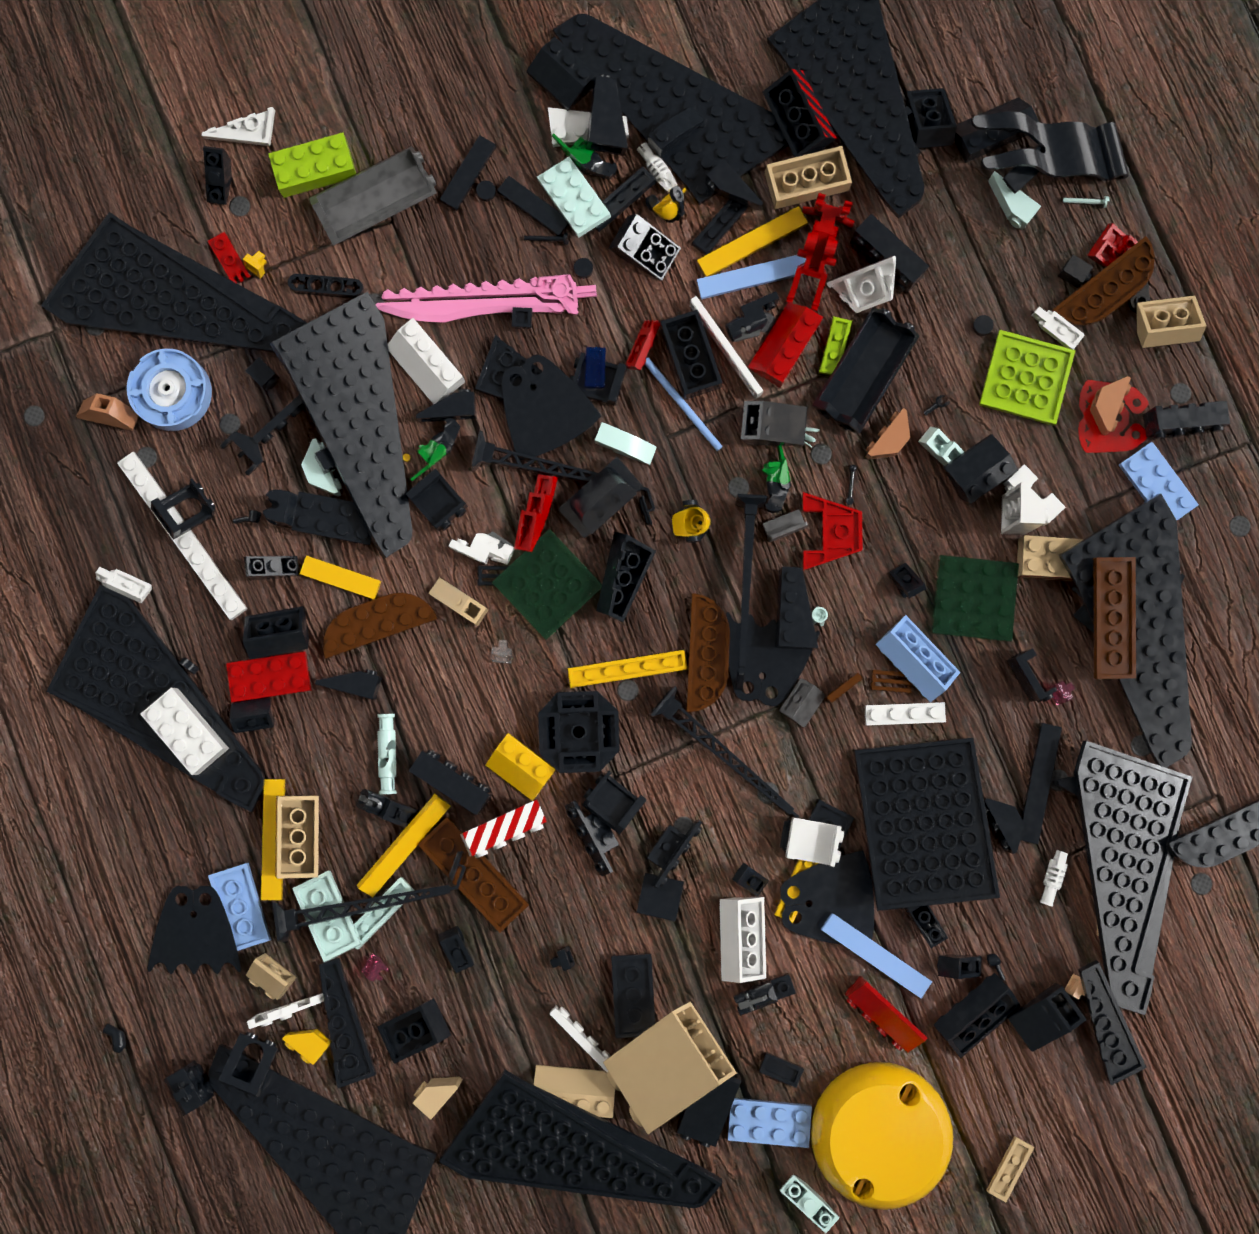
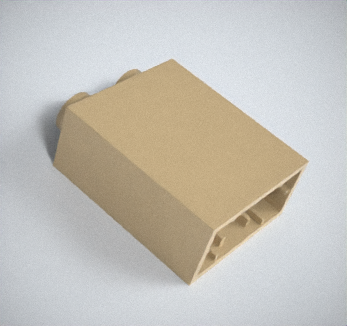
(668, 1068)

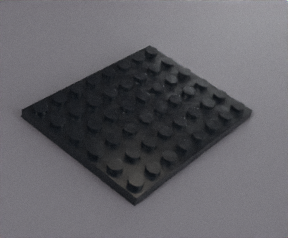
(926, 824)

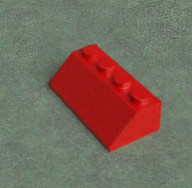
(785, 343)
(885, 1015)

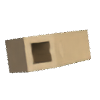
(458, 601)

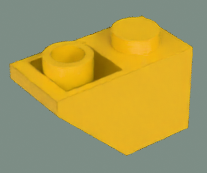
(308, 1043)

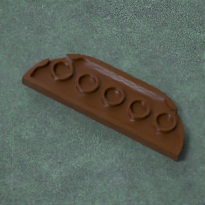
(1110, 287)
(375, 622)
(707, 653)

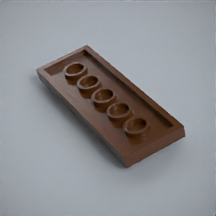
(1114, 617)
(481, 881)

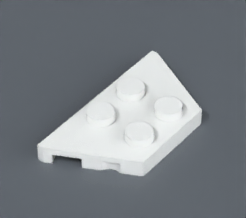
(867, 285)

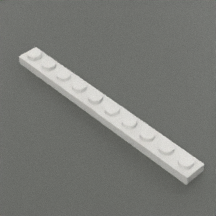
(187, 543)

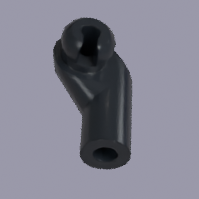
(118, 1037)

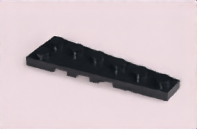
(347, 1037)
(1114, 1039)

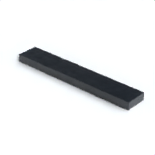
(1040, 782)

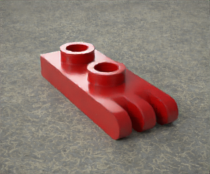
(228, 257)
(642, 345)

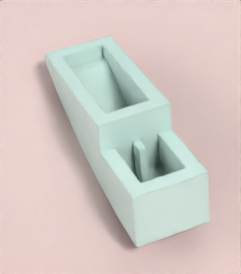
(625, 444)
(940, 446)

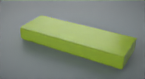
(835, 344)

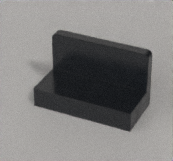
(251, 715)

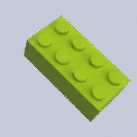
(312, 165)

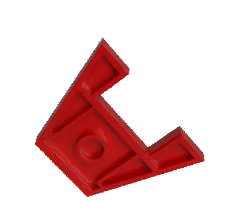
(839, 530)

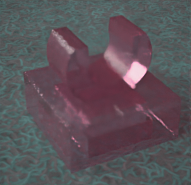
(1063, 692)
(373, 968)

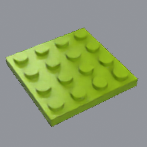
(1027, 377)

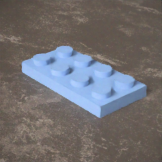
(1153, 475)
(241, 905)
(769, 1122)

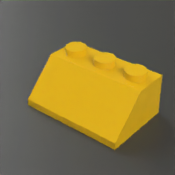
(520, 766)

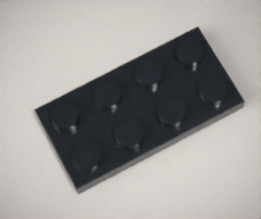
(633, 994)

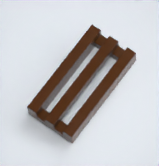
(892, 681)
(844, 687)

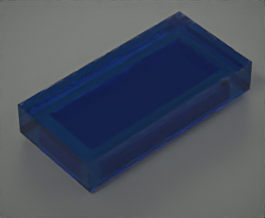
(595, 367)

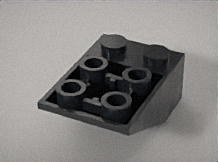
(644, 246)
(773, 424)
(1046, 1017)

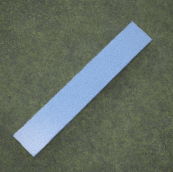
(749, 276)
(876, 955)

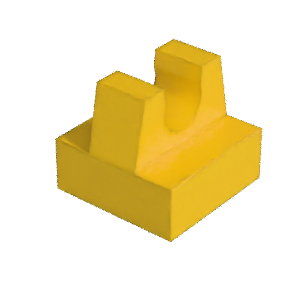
(255, 263)

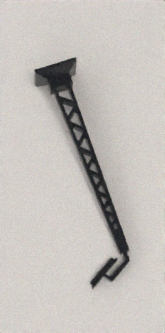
(485, 451)
(750, 504)
(669, 705)
(287, 920)

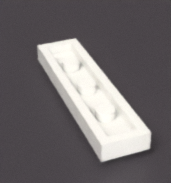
(905, 713)
(589, 1044)

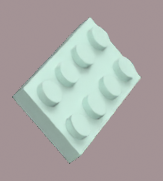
(573, 197)
(331, 936)

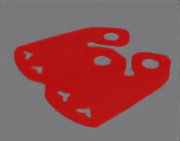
(1113, 441)

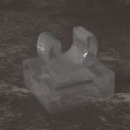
(502, 653)

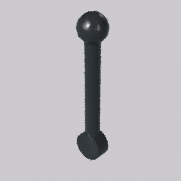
(849, 501)

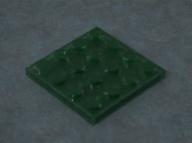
(547, 584)
(975, 598)

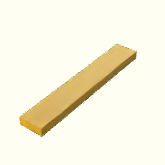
(752, 242)
(627, 669)
(403, 845)
(270, 886)

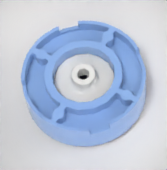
(169, 390)

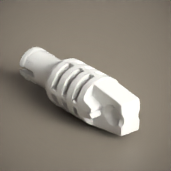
(657, 167)
(1054, 877)

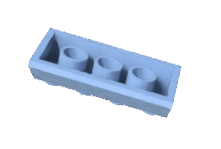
(918, 659)

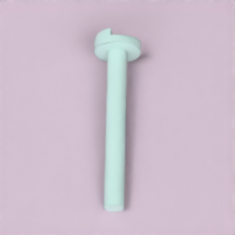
(1087, 201)

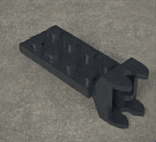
(251, 445)
(317, 516)

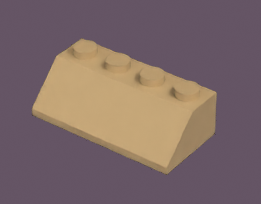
(578, 1086)

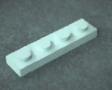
(373, 920)

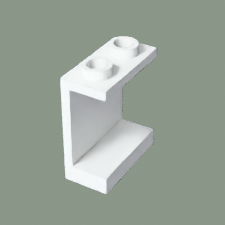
(814, 841)

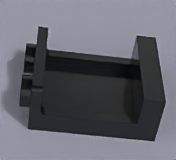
(613, 381)
(437, 500)
(1027, 678)
(612, 802)

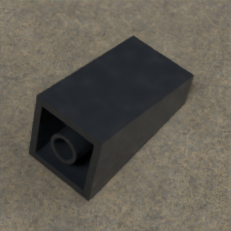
(707, 1116)

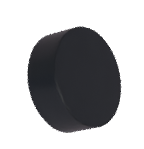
(486, 191)
(583, 268)
(983, 325)
(189, 665)

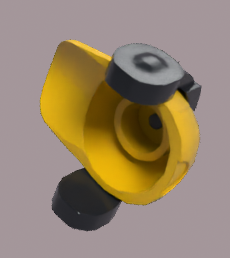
(671, 207)
(691, 522)

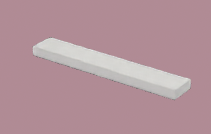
(726, 348)

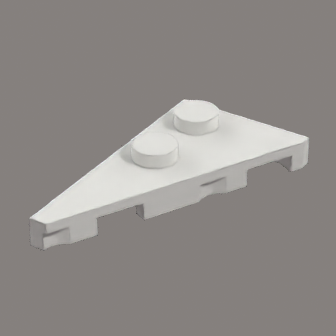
(251, 130)
(284, 1012)

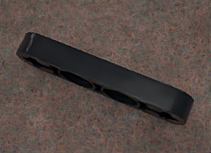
(325, 289)

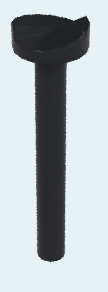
(548, 238)

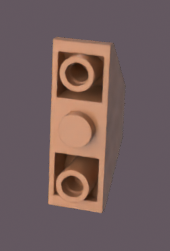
(1109, 404)
(108, 411)
(891, 438)

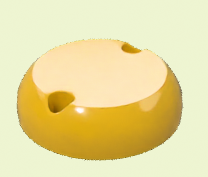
(881, 1137)

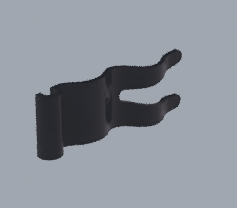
(1067, 147)

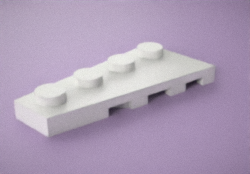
(571, 125)

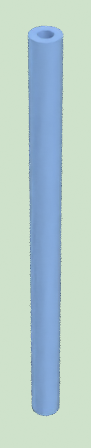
(682, 404)

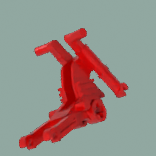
(820, 244)

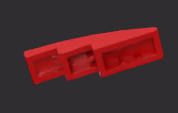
(536, 513)

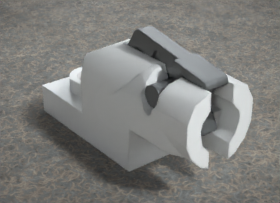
(485, 547)

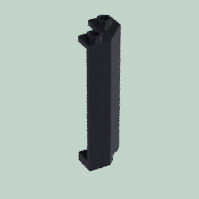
(866, 370)

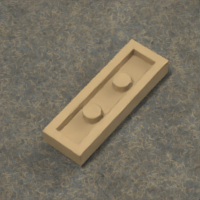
(1010, 1169)

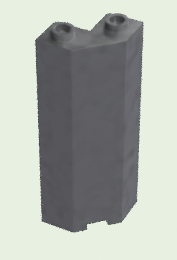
(373, 195)

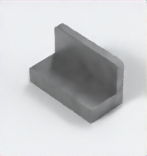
(784, 525)
(802, 702)

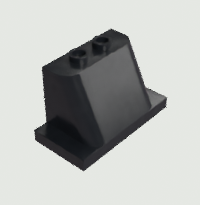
(601, 497)

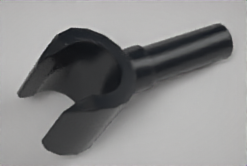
(936, 405)
(254, 516)
(994, 960)

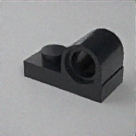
(455, 949)

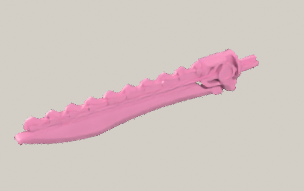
(549, 289)

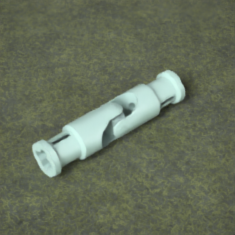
(387, 739)

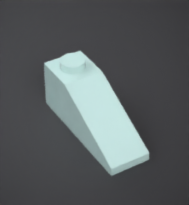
(1017, 207)

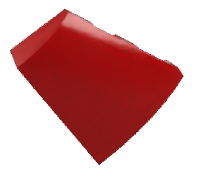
(1111, 245)

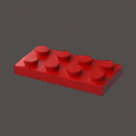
(268, 677)

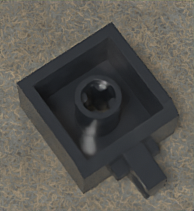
(189, 1087)

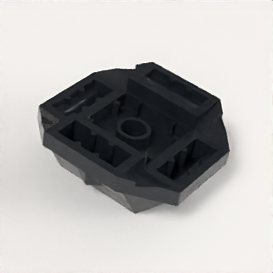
(557, 726)

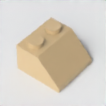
(270, 976)
(434, 1094)

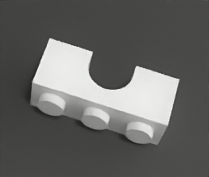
(1025, 475)

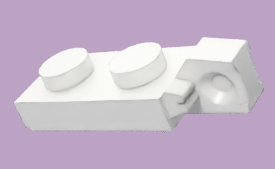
(1058, 328)
(124, 584)

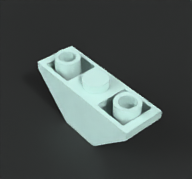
(315, 474)
(809, 1203)

